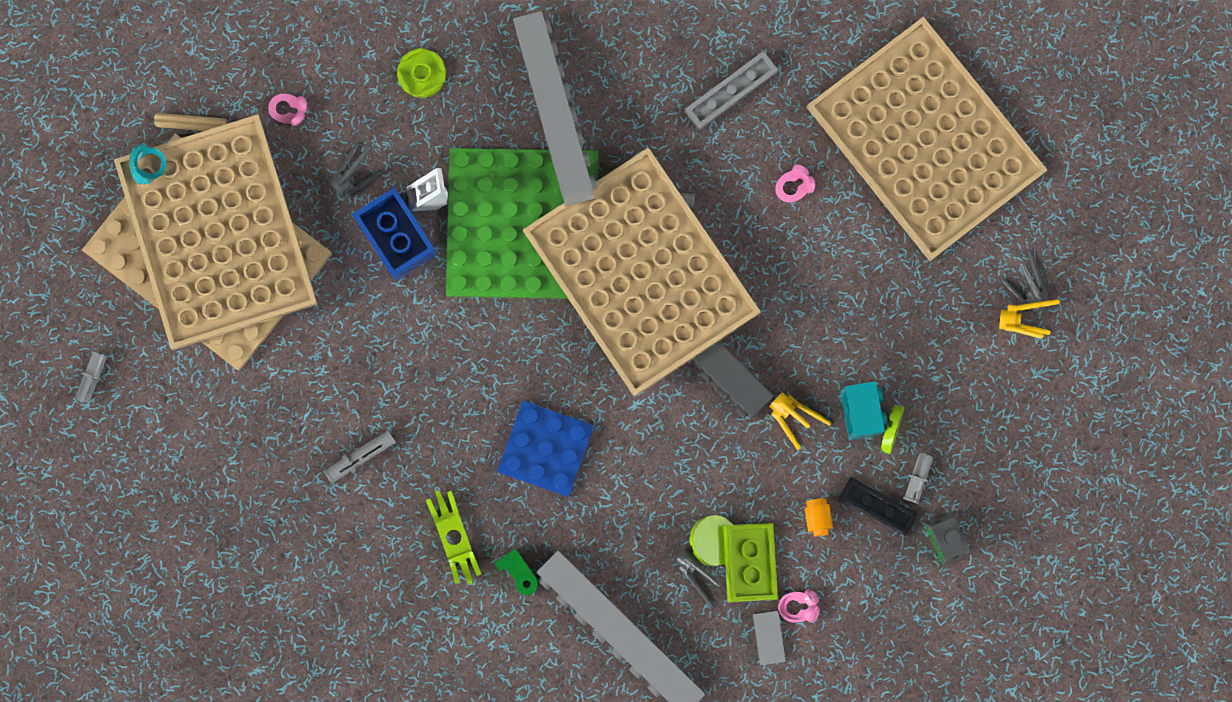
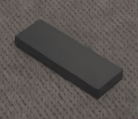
(877, 506)

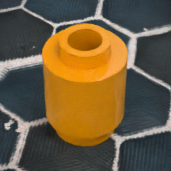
(818, 517)

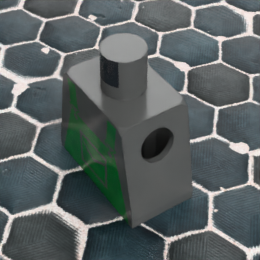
(947, 538)

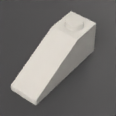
(428, 192)

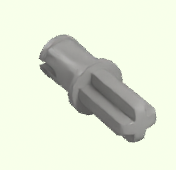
(91, 377)
(918, 478)

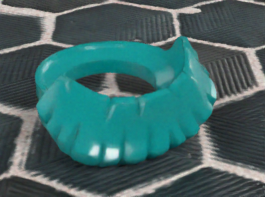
(138, 153)

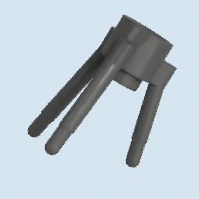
(343, 181)
(1038, 293)
(689, 563)

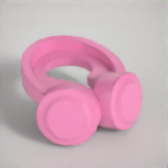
(294, 102)
(807, 186)
(809, 614)

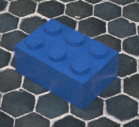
(395, 234)

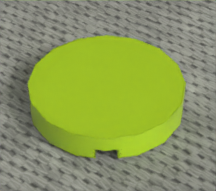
(424, 82)
(892, 429)
(708, 540)

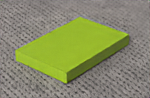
(750, 562)

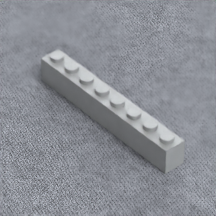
(554, 109)
(617, 630)

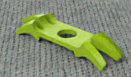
(445, 524)

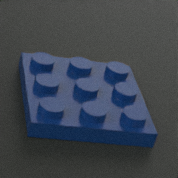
(545, 448)

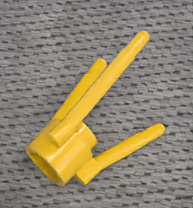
(1011, 320)
(784, 406)

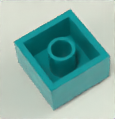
(863, 410)

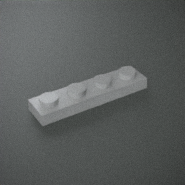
(731, 90)

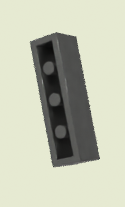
(732, 380)

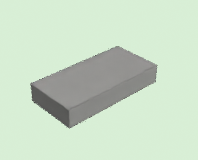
(769, 638)

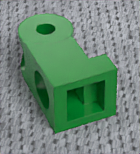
(525, 579)

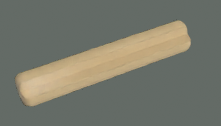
(187, 122)

